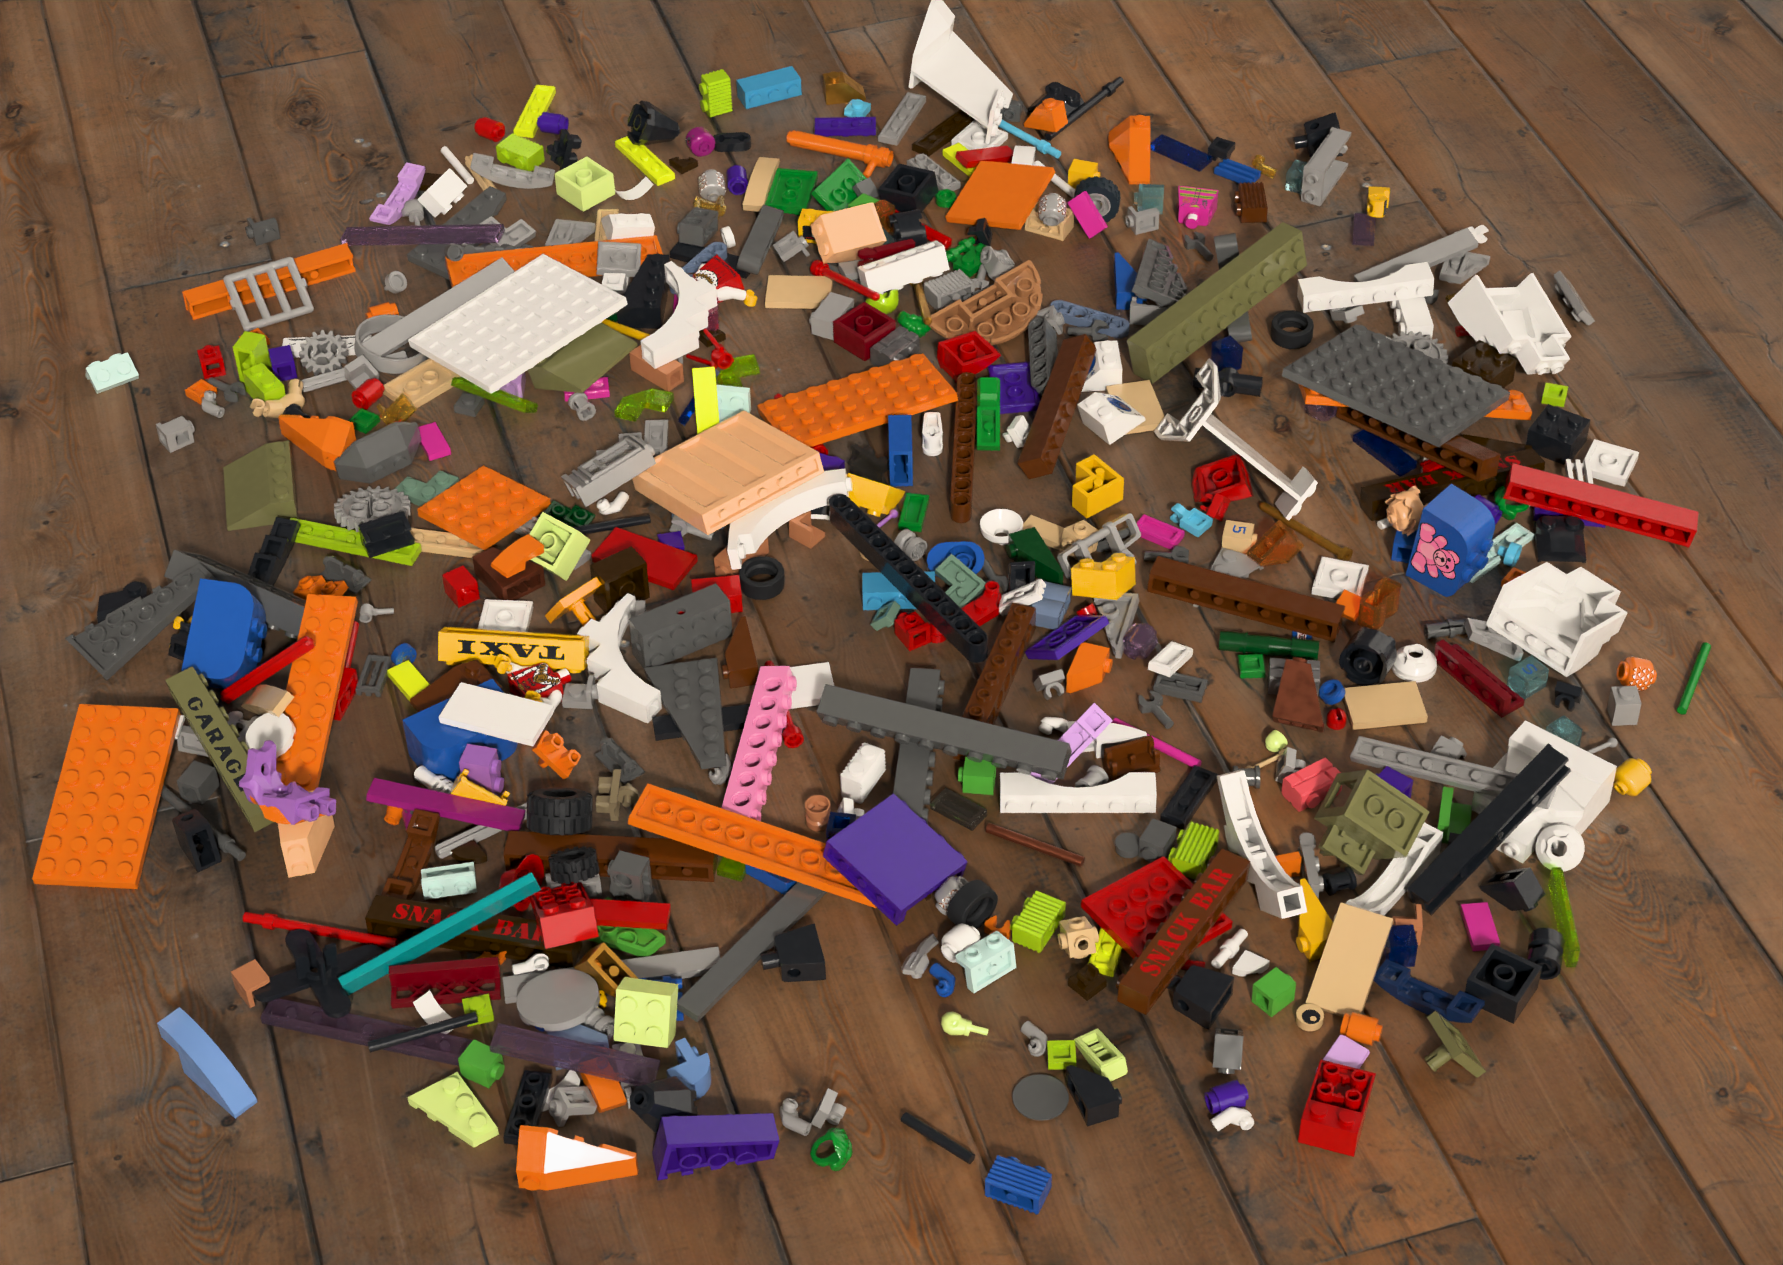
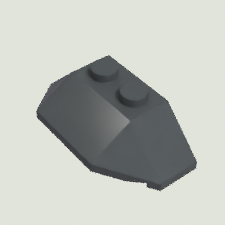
(379, 453)

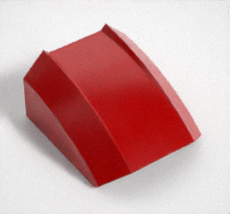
(966, 354)
(1226, 477)

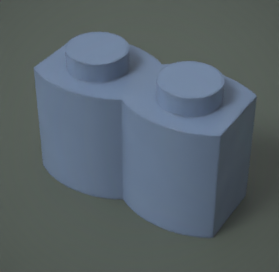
(1053, 606)

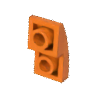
(514, 557)
(318, 586)
(605, 1092)

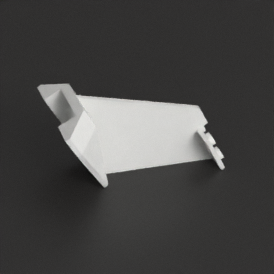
(956, 72)
(1200, 414)

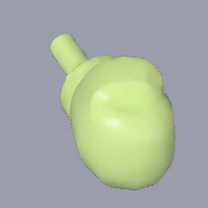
(955, 1025)

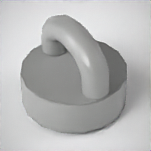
(395, 282)

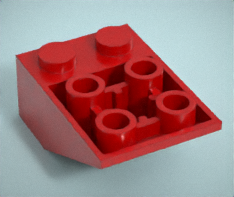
(564, 914)
(1336, 1108)

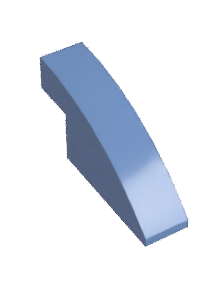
(206, 1063)

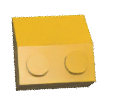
(874, 495)

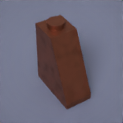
(507, 588)
(1297, 697)

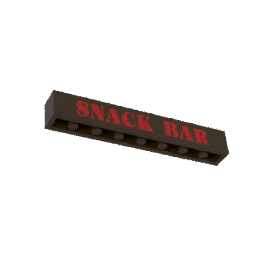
(1434, 482)
(497, 934)

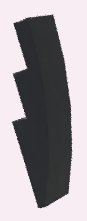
(274, 551)

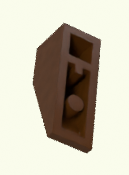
(740, 658)

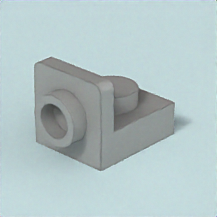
(1142, 221)
(791, 245)
(1053, 317)
(580, 695)
(569, 1102)

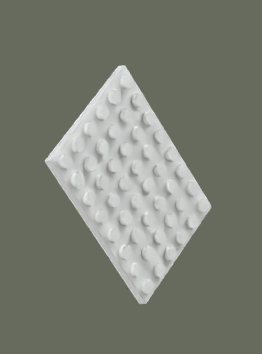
(517, 323)

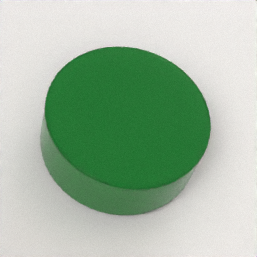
(945, 198)

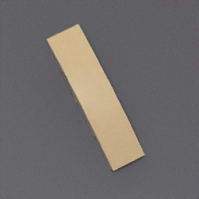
(760, 183)
(267, 700)

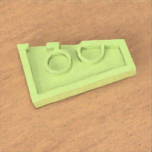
(457, 1108)

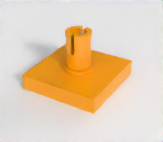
(575, 603)

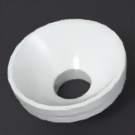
(1000, 521)
(1413, 668)
(1570, 837)

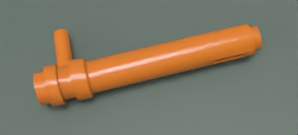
(869, 153)

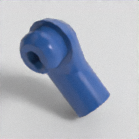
(945, 979)

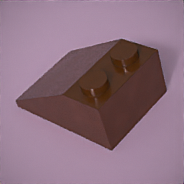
(445, 686)

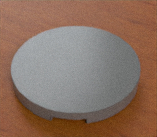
(558, 999)

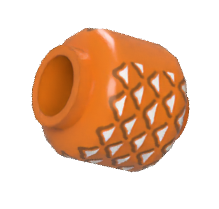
(1636, 672)

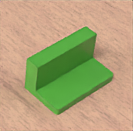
(1452, 816)

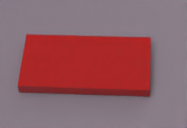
(665, 563)

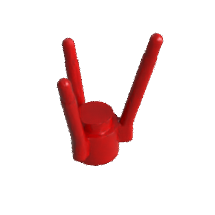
(719, 356)

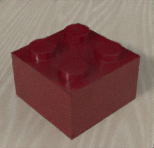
(862, 329)

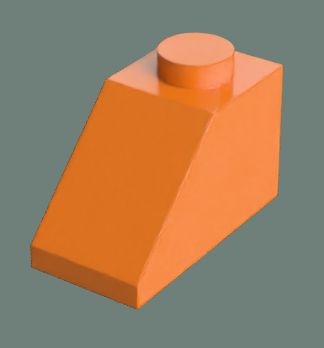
(1048, 116)
(1088, 667)

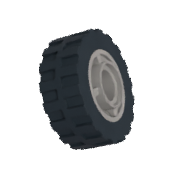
(1103, 194)

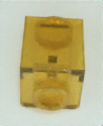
(718, 206)
(398, 411)

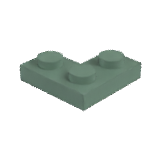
(421, 492)
(963, 583)

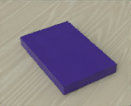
(1015, 387)
(1066, 637)

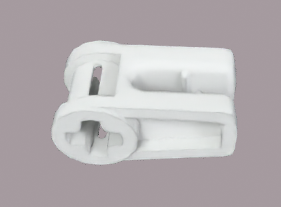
(932, 434)

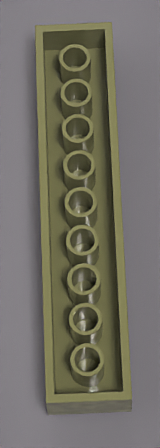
(1217, 302)

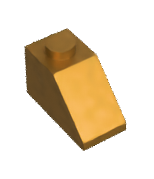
(841, 88)
(605, 968)

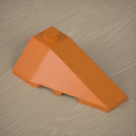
(1132, 148)
(318, 437)

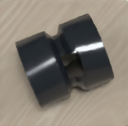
(1546, 950)

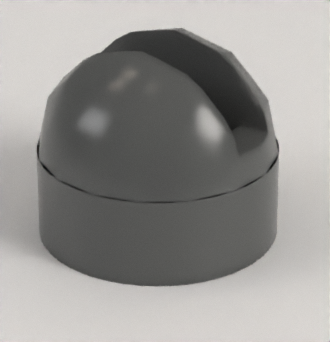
(1432, 299)

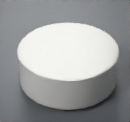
(728, 237)

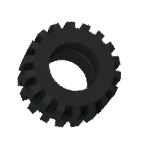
(559, 811)

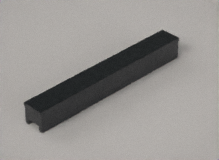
(1489, 829)

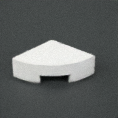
(1249, 964)

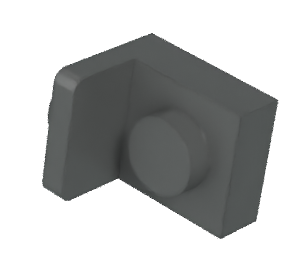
(1014, 111)

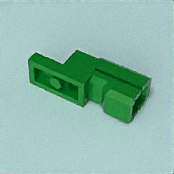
(988, 414)

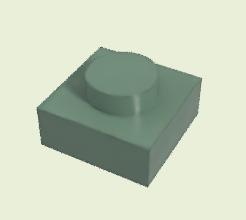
(885, 616)

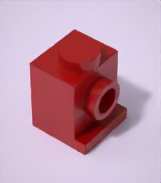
(211, 355)
(909, 625)

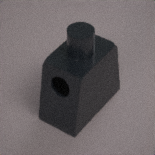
(1316, 132)
(193, 830)
(797, 955)
(1201, 994)

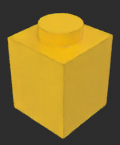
(1080, 171)

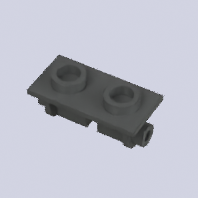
(337, 571)
(615, 758)

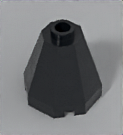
(651, 125)
(663, 1099)

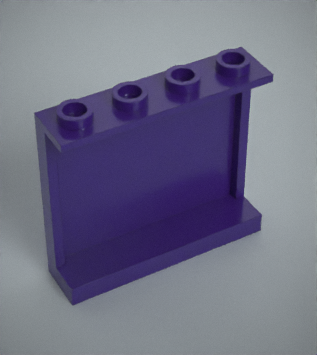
(893, 857)

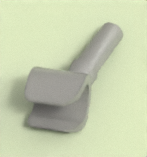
(367, 612)

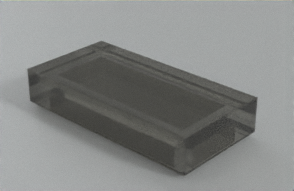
(958, 809)

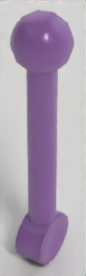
(892, 514)

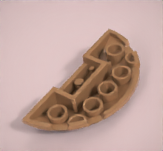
(996, 312)

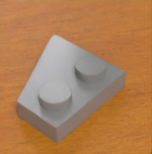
(569, 232)
(1463, 267)
(1487, 637)

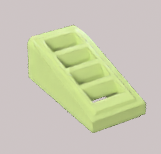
(1102, 1057)

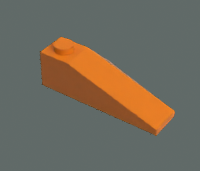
(559, 1162)

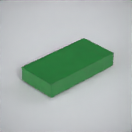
(913, 512)

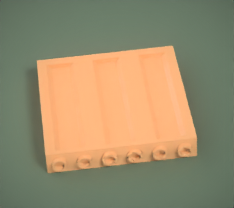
(728, 472)

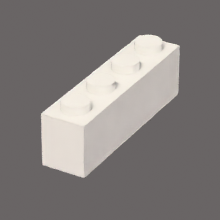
(904, 268)
(1412, 316)

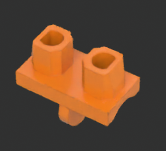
(555, 755)

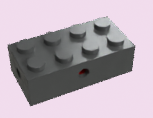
(681, 627)

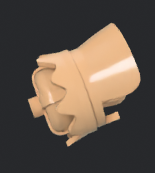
(1405, 510)

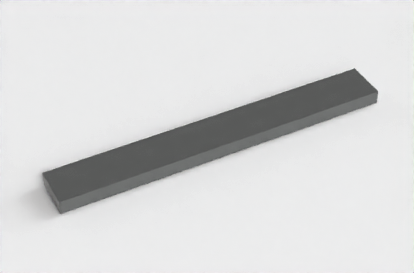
(747, 951)

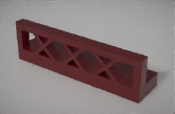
(1477, 678)
(445, 977)

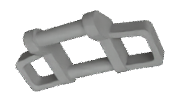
(1113, 538)

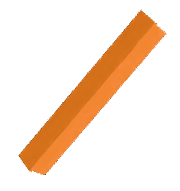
(313, 267)

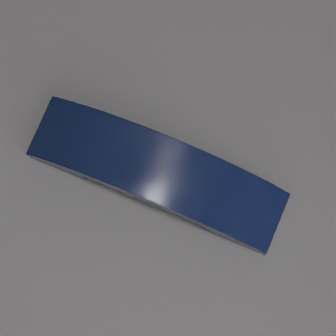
(1424, 997)

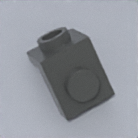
(262, 231)

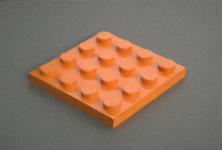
(484, 507)

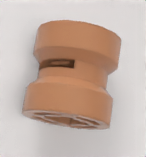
(817, 812)

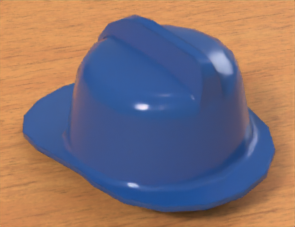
(967, 552)

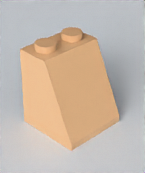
(847, 232)
(305, 844)

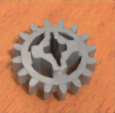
(323, 349)

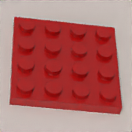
(1140, 902)

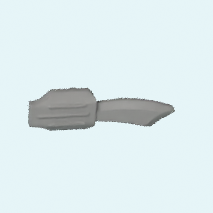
(918, 961)

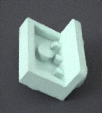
(111, 372)
(448, 880)

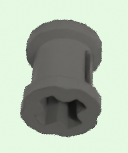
(1252, 775)

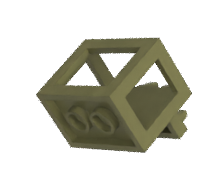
(1371, 824)

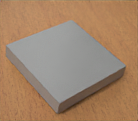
(618, 258)

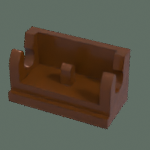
(1131, 757)

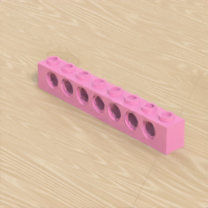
(760, 741)

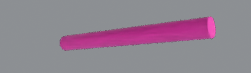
(1168, 749)

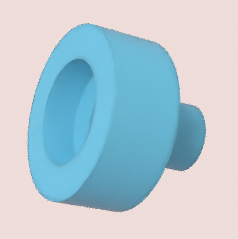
(1510, 554)

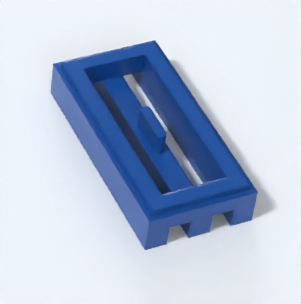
(1237, 172)

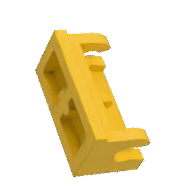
(468, 789)

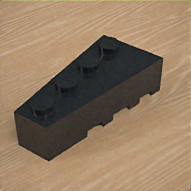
(646, 295)

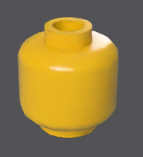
(1632, 777)

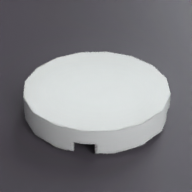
(271, 728)

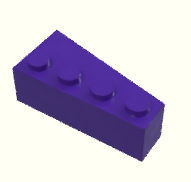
(713, 1141)

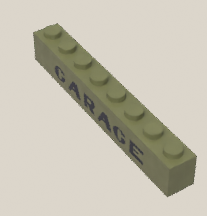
(216, 737)

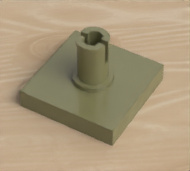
(1453, 1047)

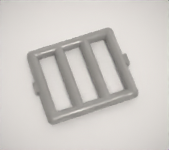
(267, 319)

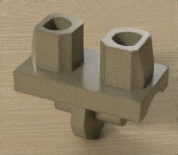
(618, 794)

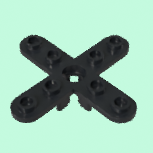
(323, 982)

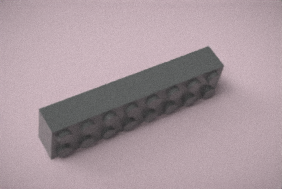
(281, 608)

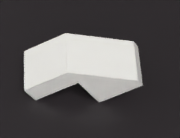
(616, 281)

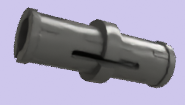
(1448, 628)

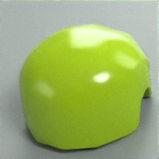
(887, 302)

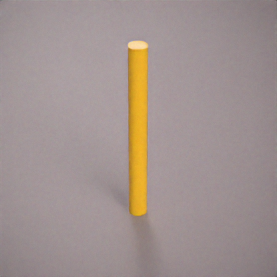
(626, 330)

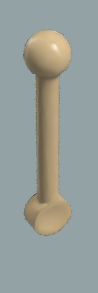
(1268, 761)

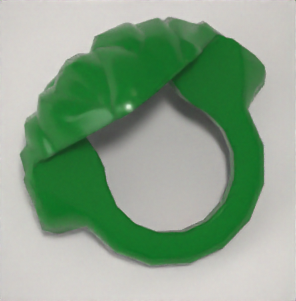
(913, 323)
(1508, 511)
(842, 1147)

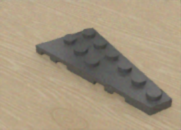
(479, 209)
(135, 624)
(693, 701)

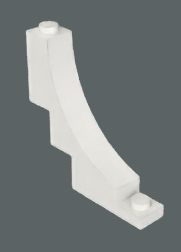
(753, 528)

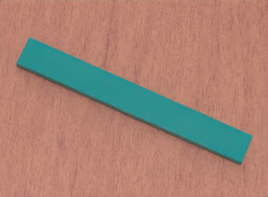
(440, 933)

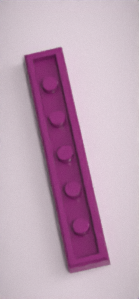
(446, 805)

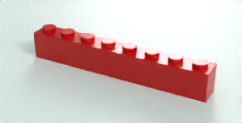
(1601, 505)

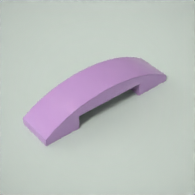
(407, 188)
(1082, 733)

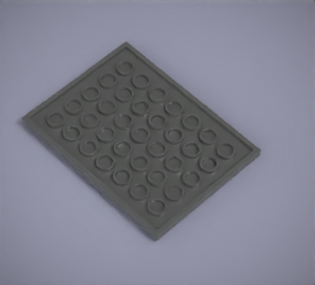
(1396, 384)

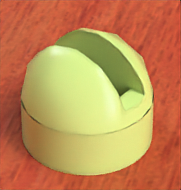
(1275, 741)

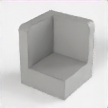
(359, 371)

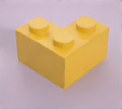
(1095, 486)
(1103, 579)

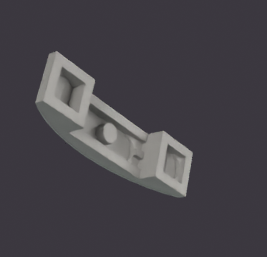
(511, 176)

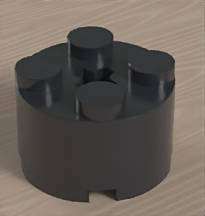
(907, 226)
(1368, 656)

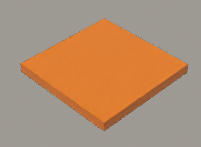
(1000, 194)

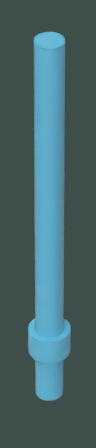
(1042, 145)

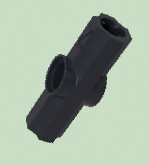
(1233, 382)

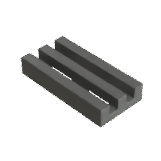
(1181, 686)
(371, 688)

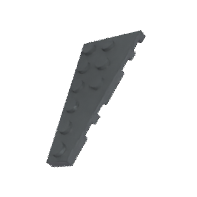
(1158, 276)

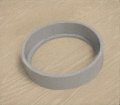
(381, 364)

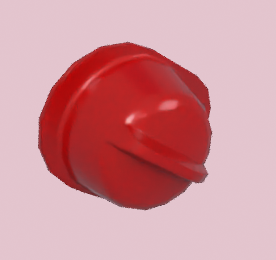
(530, 864)

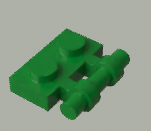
(970, 261)

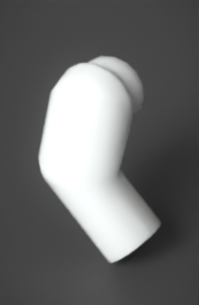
(536, 963)

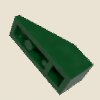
(1029, 546)

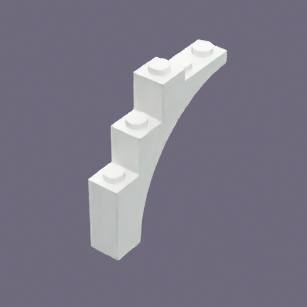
(682, 329)
(617, 683)
(1244, 836)

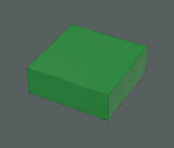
(364, 421)
(1251, 666)

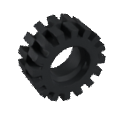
(573, 865)

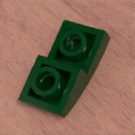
(572, 517)

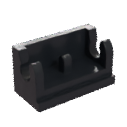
(386, 534)

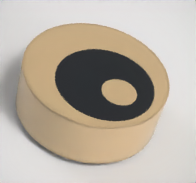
(1309, 1017)

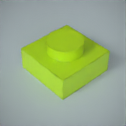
(1554, 394)
(481, 1005)
(1061, 1054)

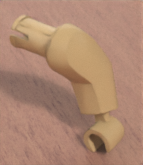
(275, 408)

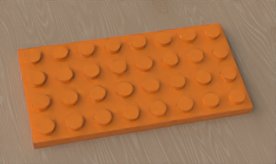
(859, 401)
(107, 797)

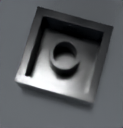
(909, 188)
(1558, 434)
(1503, 982)

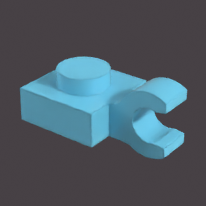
(857, 108)
(1191, 521)

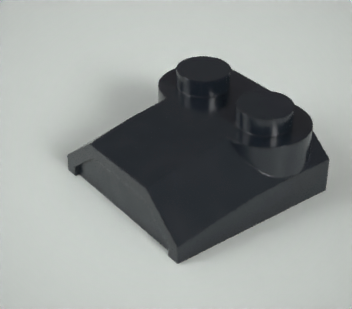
(1055, 90)
(1559, 539)
(115, 600)

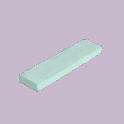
(1515, 534)

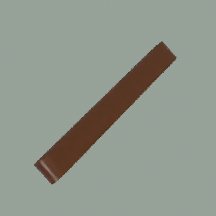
(964, 448)

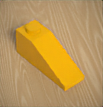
(1313, 925)

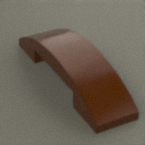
(415, 855)

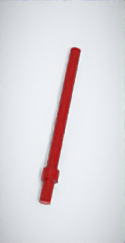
(272, 921)

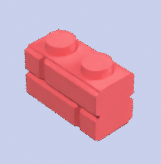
(1309, 784)

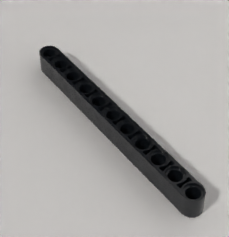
(909, 579)

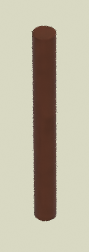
(1035, 844)

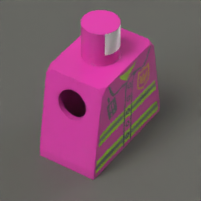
(1196, 206)

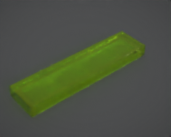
(498, 396)
(1564, 916)

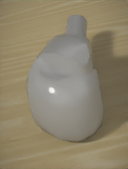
(413, 210)

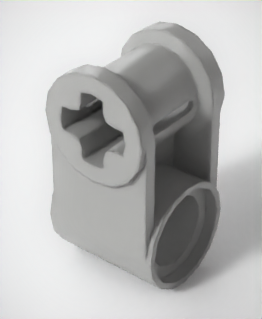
(996, 261)

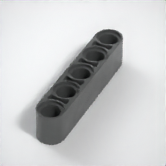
(760, 239)
(1042, 352)

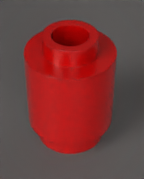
(490, 129)
(367, 393)

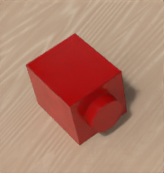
(460, 586)

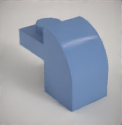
(692, 1067)

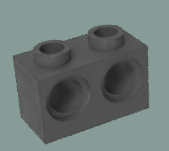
(698, 226)
(630, 877)

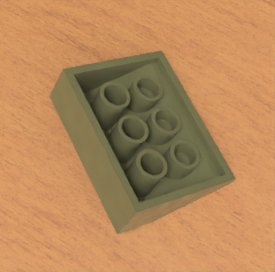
(582, 360)
(260, 487)

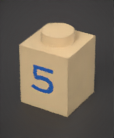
(1238, 536)

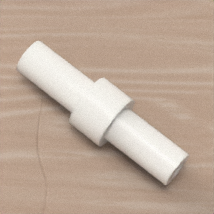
(1229, 948)

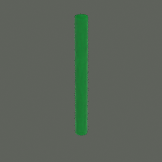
(1693, 678)

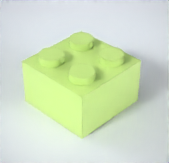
(584, 184)
(561, 545)
(645, 1012)

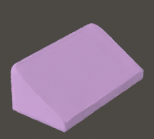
(1347, 1053)

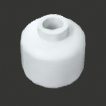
(958, 939)

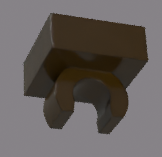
(1087, 981)

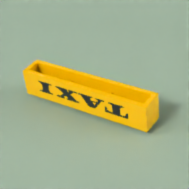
(523, 648)

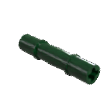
(1268, 645)

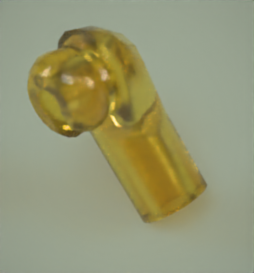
(1258, 163)

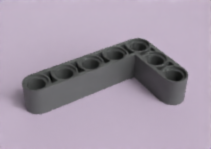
(1226, 251)

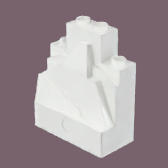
(1515, 323)
(1558, 615)
(1576, 799)

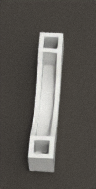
(1325, 294)
(1128, 794)
(1401, 873)

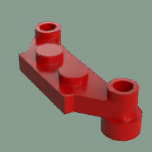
(979, 610)

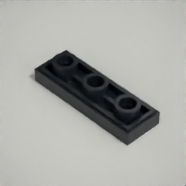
(528, 1103)

